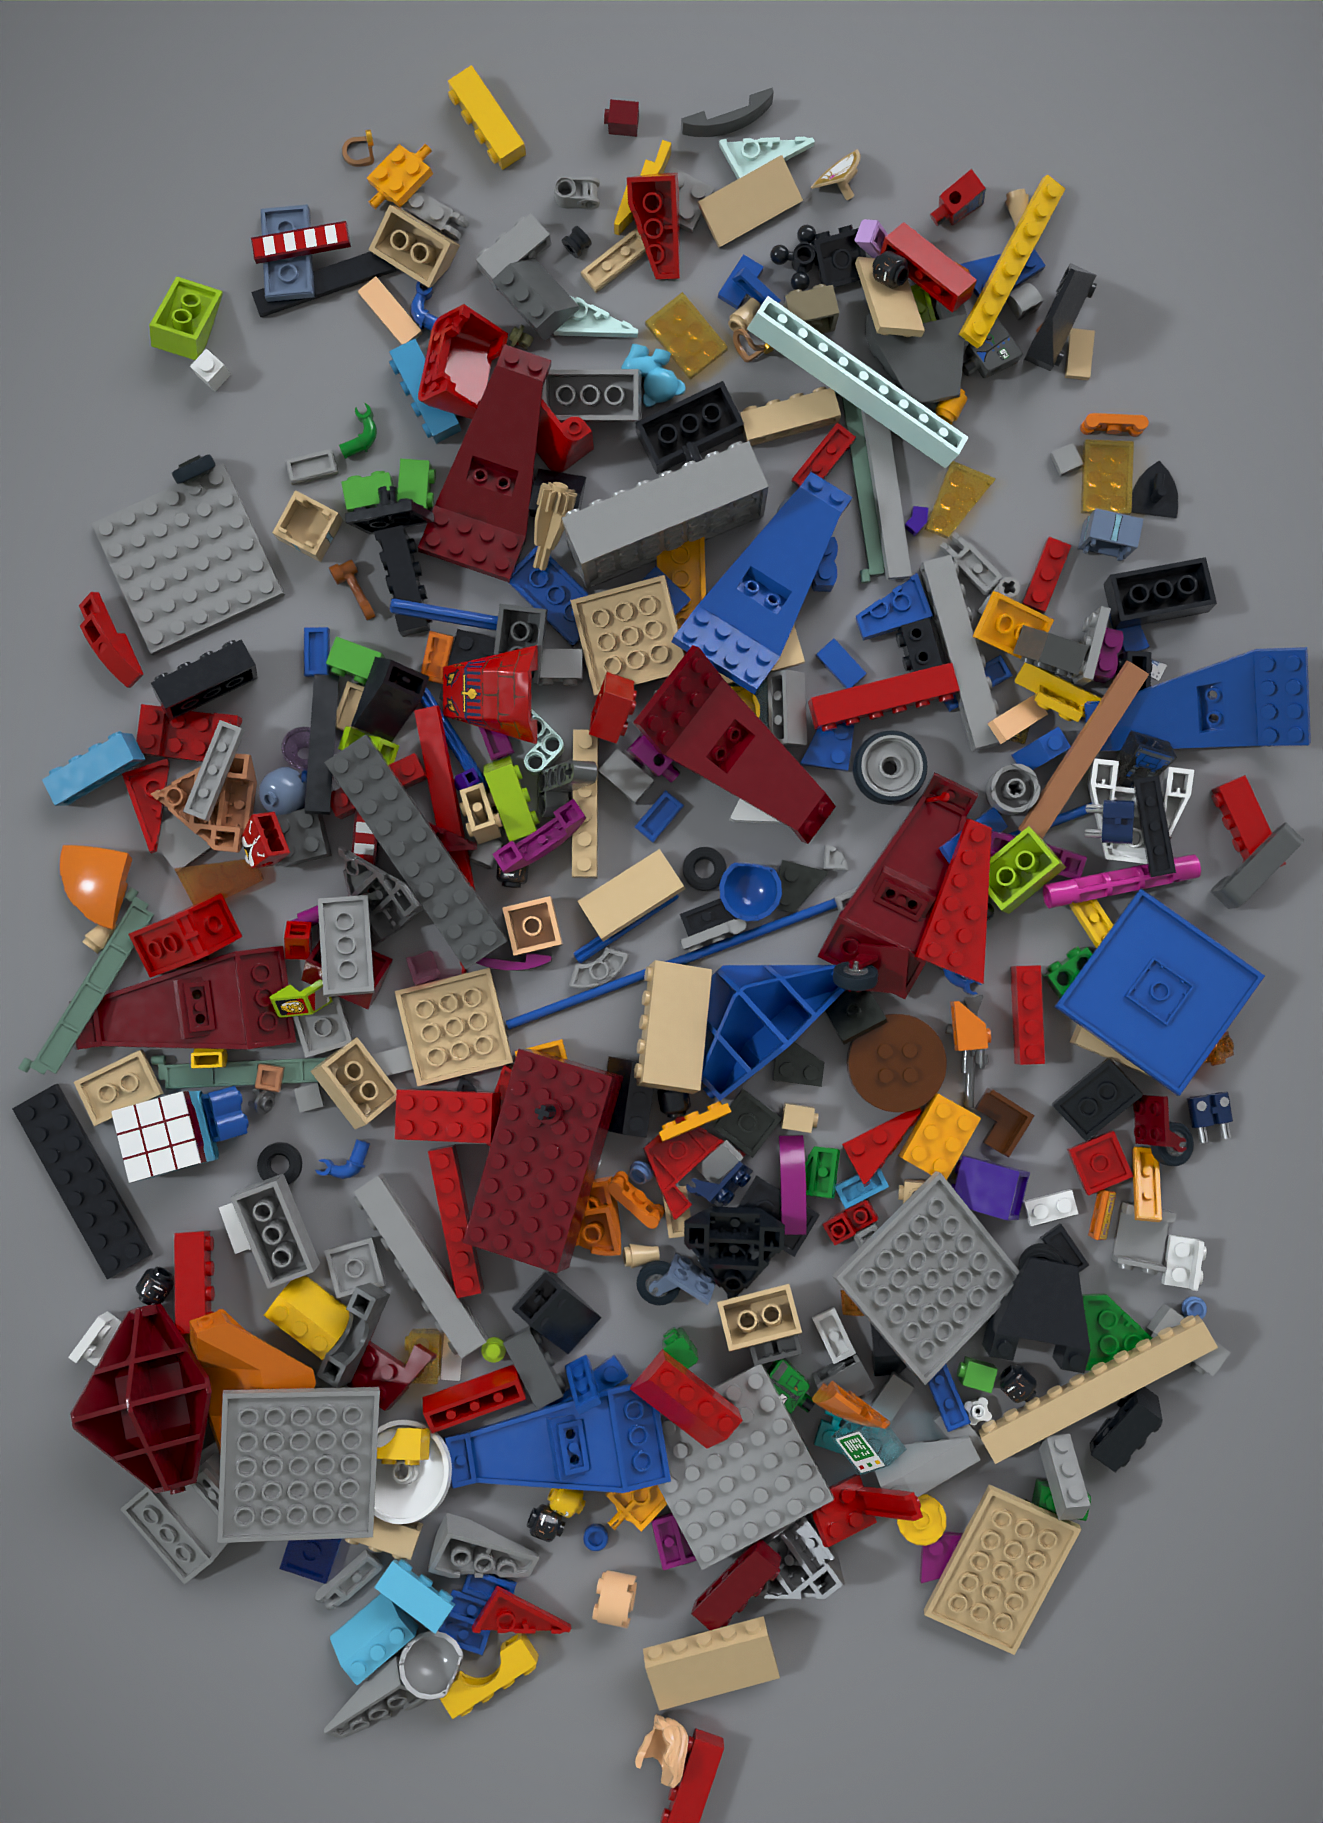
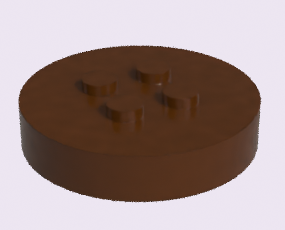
(897, 1064)

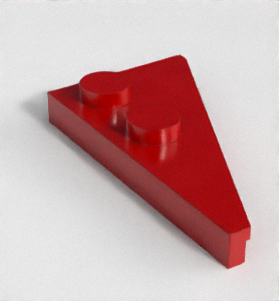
(513, 1614)

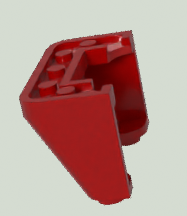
(459, 361)
(562, 443)

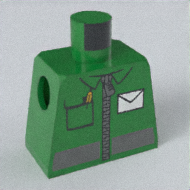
(790, 1385)

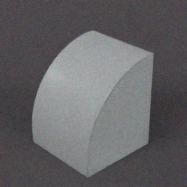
(1024, 300)

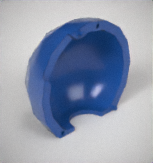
(750, 890)

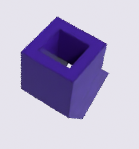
(917, 521)
(466, 779)

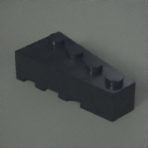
(403, 575)

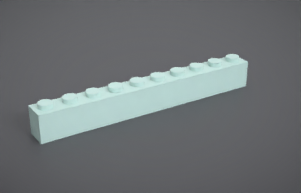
(857, 382)

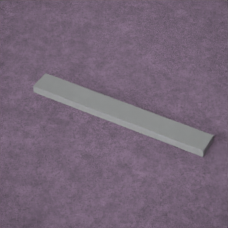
(887, 499)

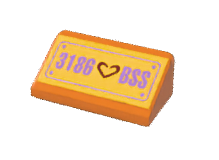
(1102, 1214)

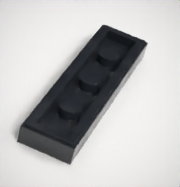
(1154, 826)

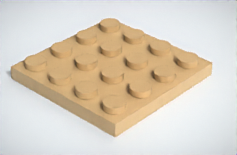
(628, 632)
(454, 1026)

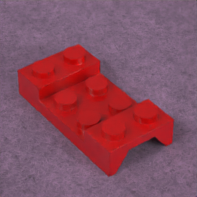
(180, 738)

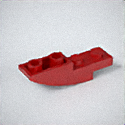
(109, 646)

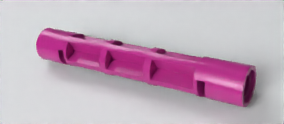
(1117, 882)

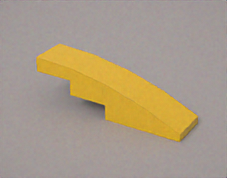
(624, 215)

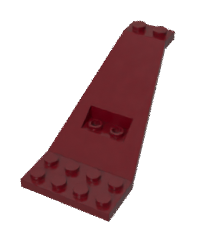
(476, 518)
(717, 736)
(912, 869)
(231, 1001)

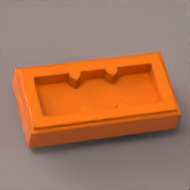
(437, 655)

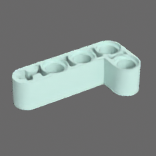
(539, 750)

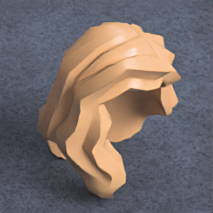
(669, 1746)

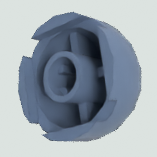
(282, 791)

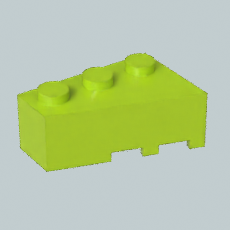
(510, 798)

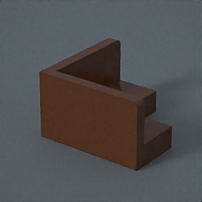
(1009, 1122)

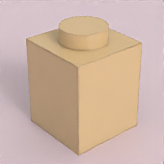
(799, 1118)

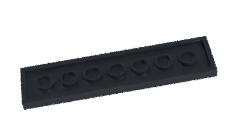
(82, 1181)

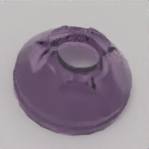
(292, 743)

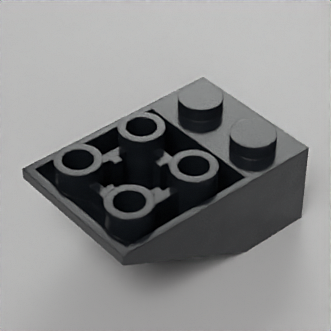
(388, 698)
(556, 1311)

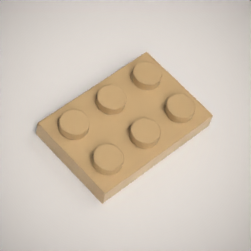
(118, 1086)

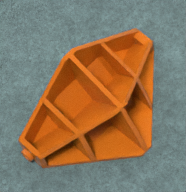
(241, 1362)

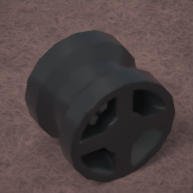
(576, 242)

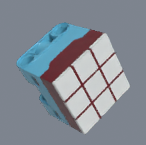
(164, 1135)

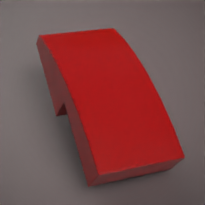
(849, 1221)

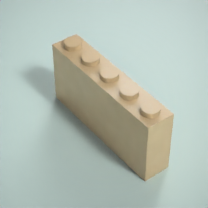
(673, 1027)
(711, 1663)

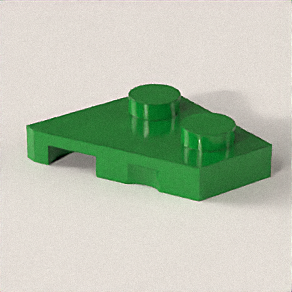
(822, 1172)

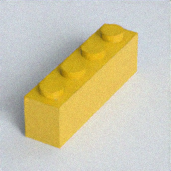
(486, 117)

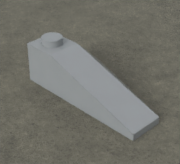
(928, 1464)
(473, 1549)

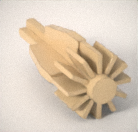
(553, 503)

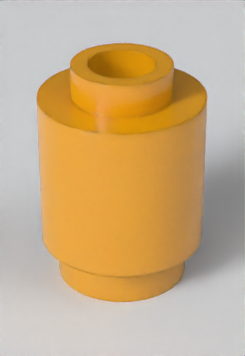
(950, 409)

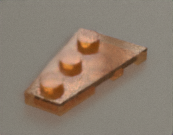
(222, 877)

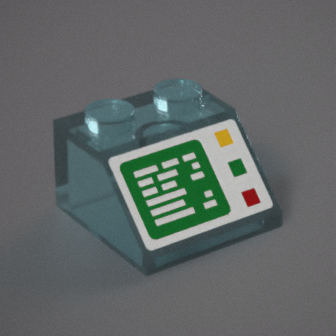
(868, 1446)

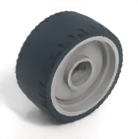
(903, 754)

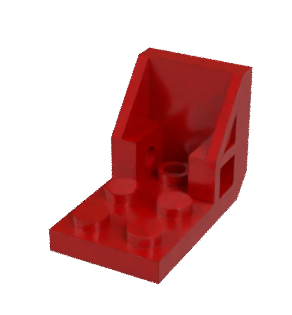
(186, 936)

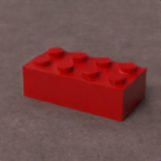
(446, 1115)

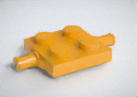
(399, 175)
(637, 1506)

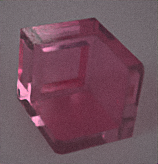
(423, 968)

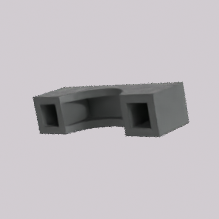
(364, 1313)

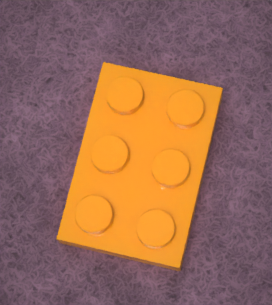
(1003, 622)

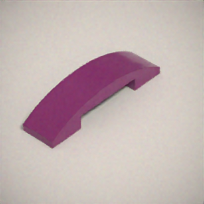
(542, 841)
(1073, 861)
(532, 961)
(793, 1184)

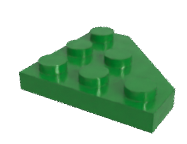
(1109, 1329)

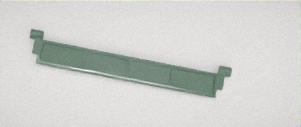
(864, 492)
(91, 990)
(234, 1074)

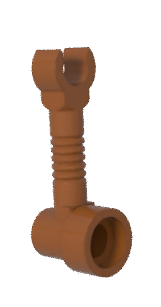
(346, 572)

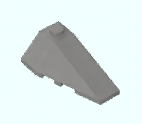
(373, 1700)

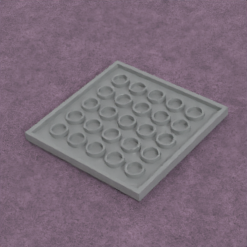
(187, 559)
(928, 1277)
(298, 1464)
(746, 1483)

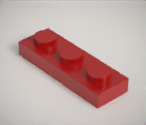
(826, 454)
(1046, 574)

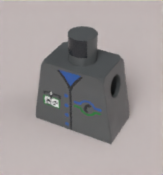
(994, 355)

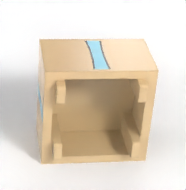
(307, 526)

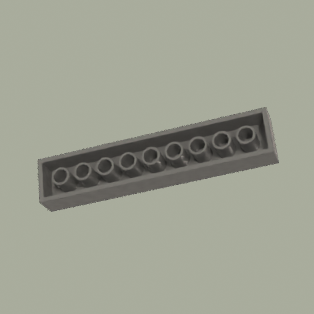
(416, 851)

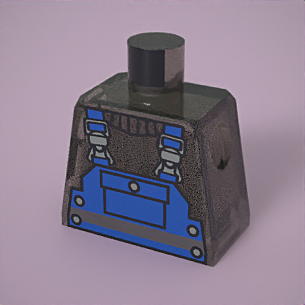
(1143, 757)

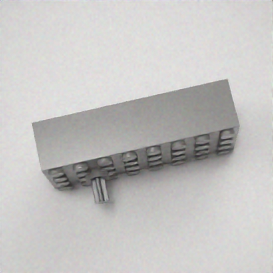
(664, 513)

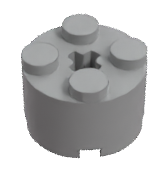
(1025, 784)

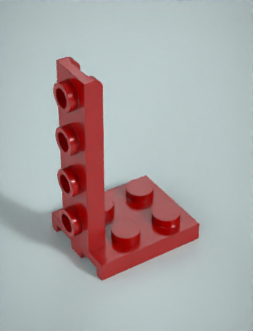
(857, 1506)

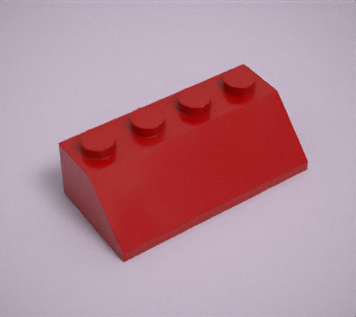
(687, 1400)

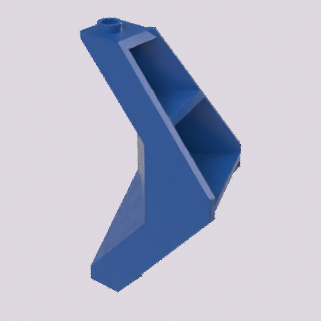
(757, 1016)

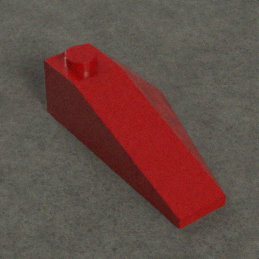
(656, 212)

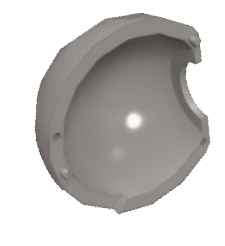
(430, 1664)

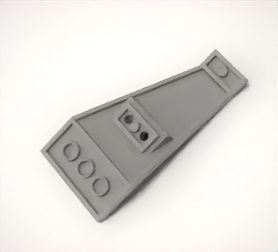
(185, 1523)

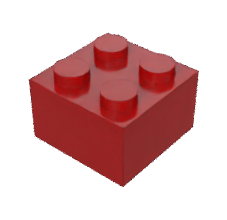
(612, 708)

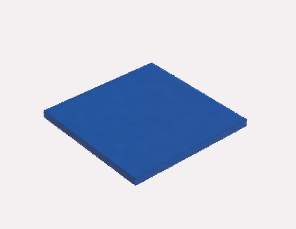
(1159, 992)

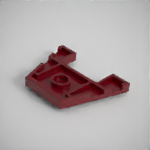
(388, 1373)

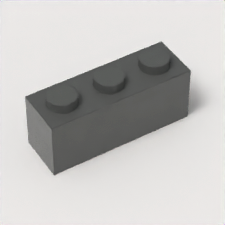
(535, 1366)

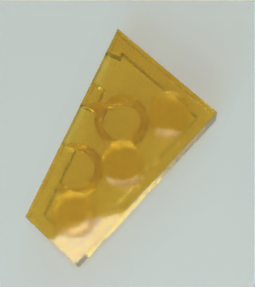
(956, 497)

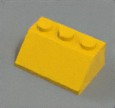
(309, 1315)

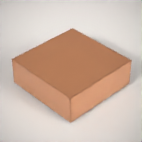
(269, 1077)

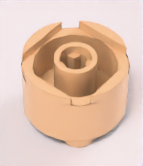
(616, 1598)

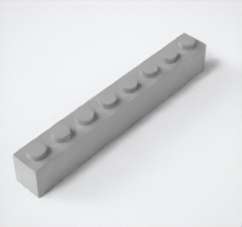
(961, 649)
(420, 1265)

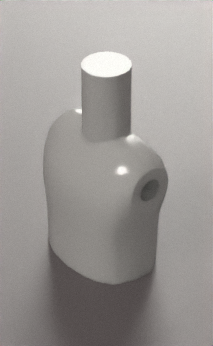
(483, 854)

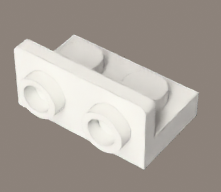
(1184, 1262)
(96, 1339)

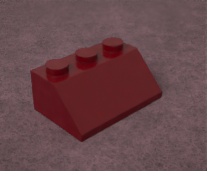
(381, 964)

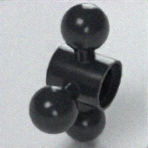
(780, 255)

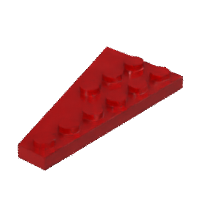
(959, 917)

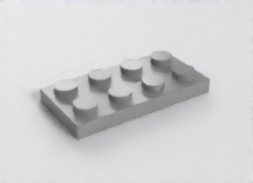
(345, 946)

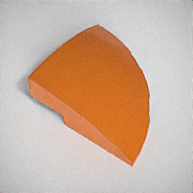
(95, 881)
(601, 1221)
(848, 1406)

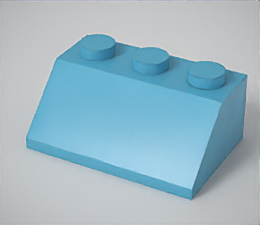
(415, 1595)
(372, 1637)

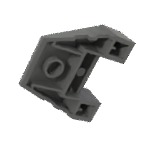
(925, 365)

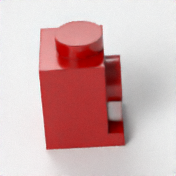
(298, 940)

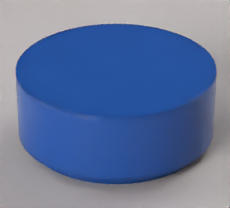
(595, 1537)

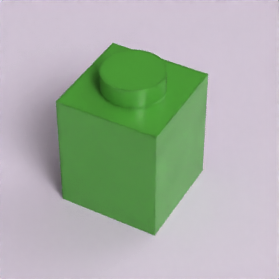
(977, 1374)

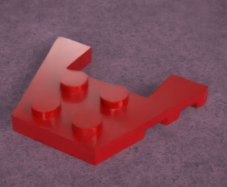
(675, 1159)

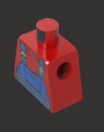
(960, 199)

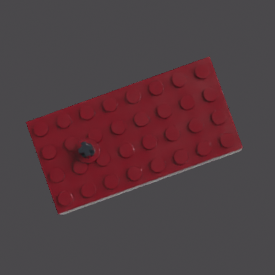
(543, 1160)

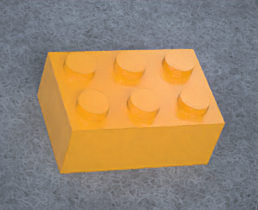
(939, 1136)

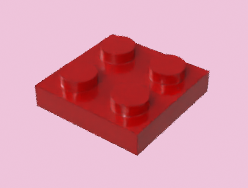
(1100, 1162)

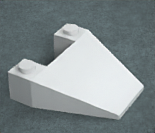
(1102, 786)

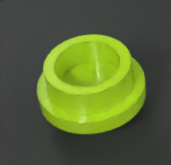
(493, 1350)

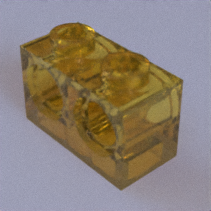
(434, 1339)

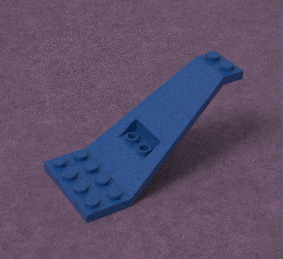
(741, 626)
(1257, 703)
(614, 1443)

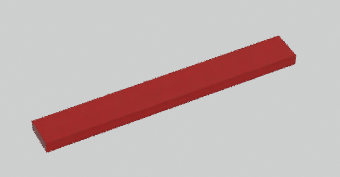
(441, 780)

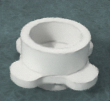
(981, 1404)

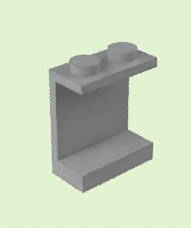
(1140, 1242)

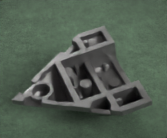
(389, 899)
(805, 1564)

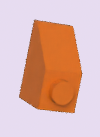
(968, 1029)

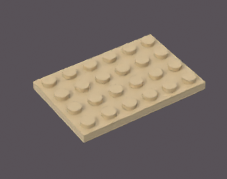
(1001, 1569)

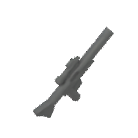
(971, 1057)

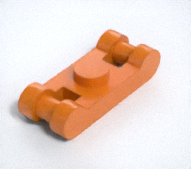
(1114, 423)
(635, 1200)

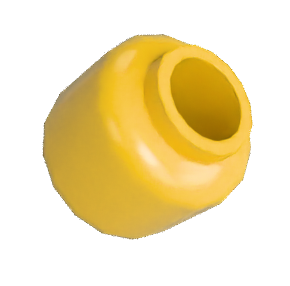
(566, 1501)

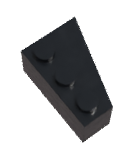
(1127, 1429)

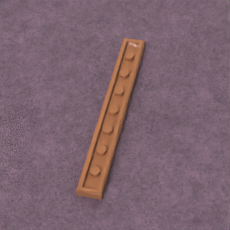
(1085, 749)

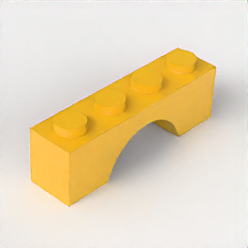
(406, 1445)
(517, 1658)

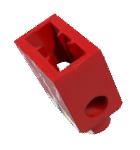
(264, 841)

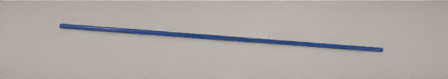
(716, 947)

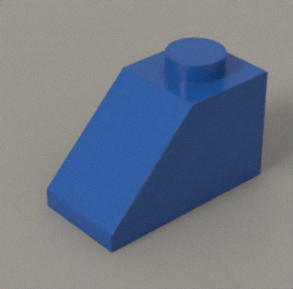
(1042, 749)

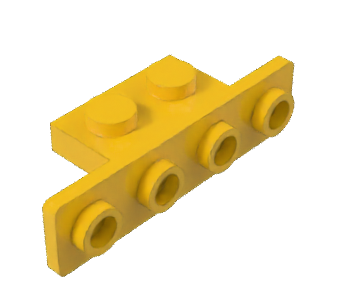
(1055, 692)

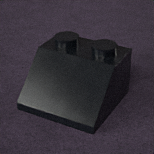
(573, 482)

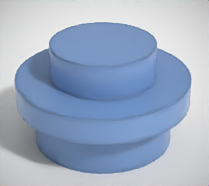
(640, 1172)
(1194, 1306)

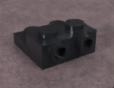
(837, 256)

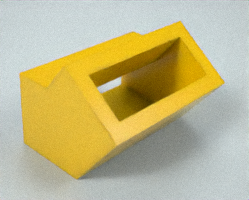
(209, 1058)

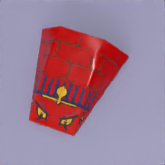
(493, 693)

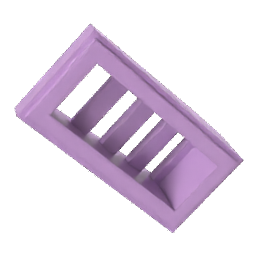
(871, 237)

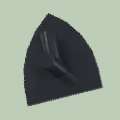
(1155, 493)

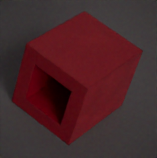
(622, 117)

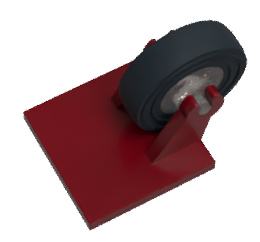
(874, 969)
(1169, 1141)

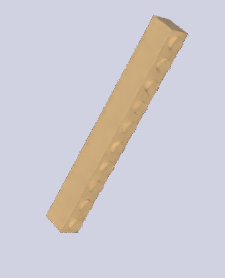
(1097, 1388)

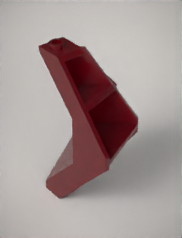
(147, 1402)

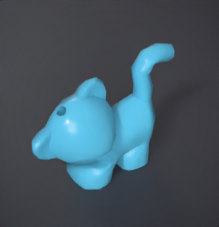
(659, 383)

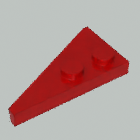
(149, 811)
(872, 1148)

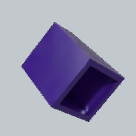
(991, 1187)

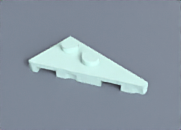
(751, 154)
(595, 323)

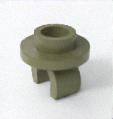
(518, 336)

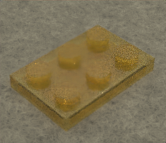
(686, 335)
(1107, 476)

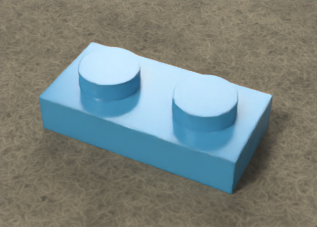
(853, 1191)

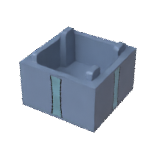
(1110, 534)

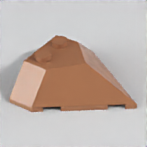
(230, 812)

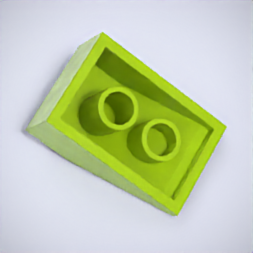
(185, 318)

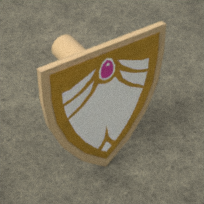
(841, 173)

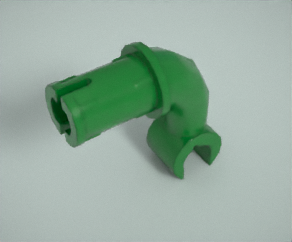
(365, 439)

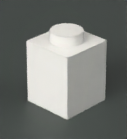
(210, 370)

